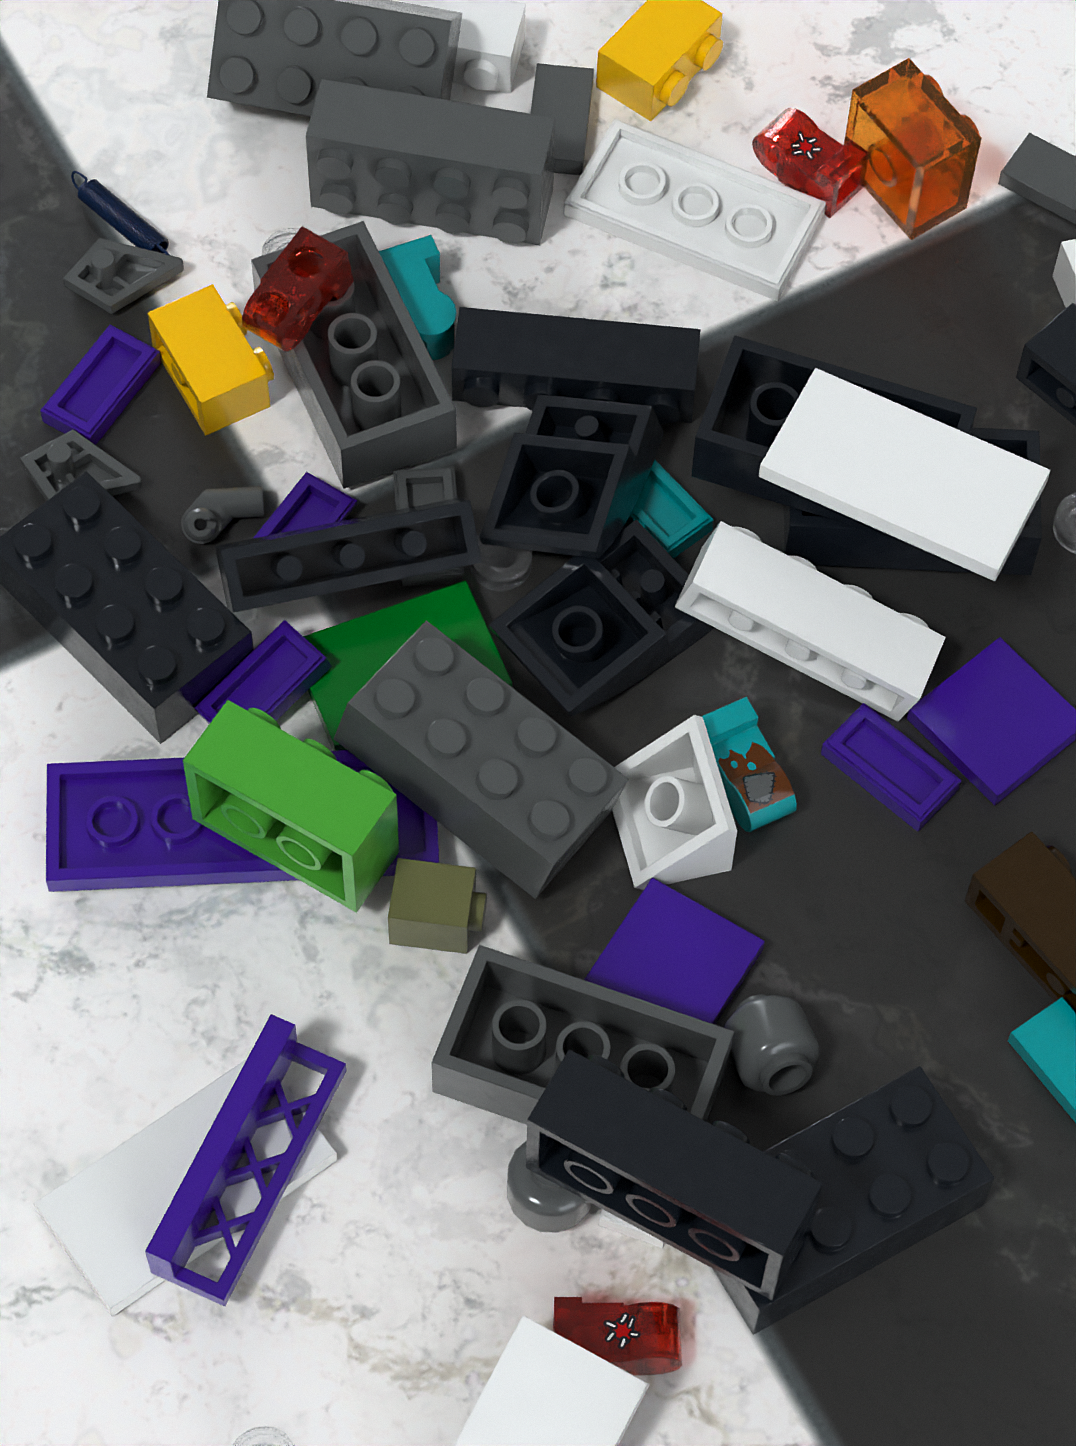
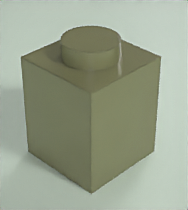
(435, 906)

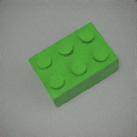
(293, 804)

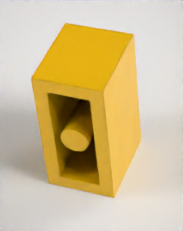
(659, 53)
(211, 359)

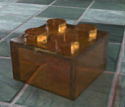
(916, 147)

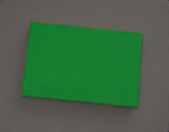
(367, 642)

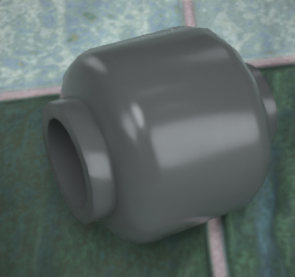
(772, 1044)
(539, 1201)

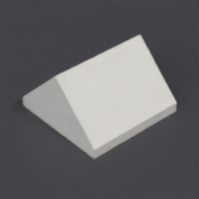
(675, 809)

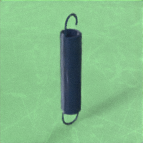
(120, 216)

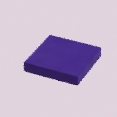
(996, 720)
(677, 955)

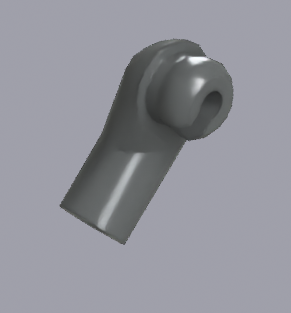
(217, 508)

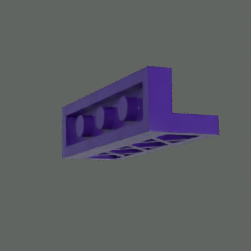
(221, 1152)

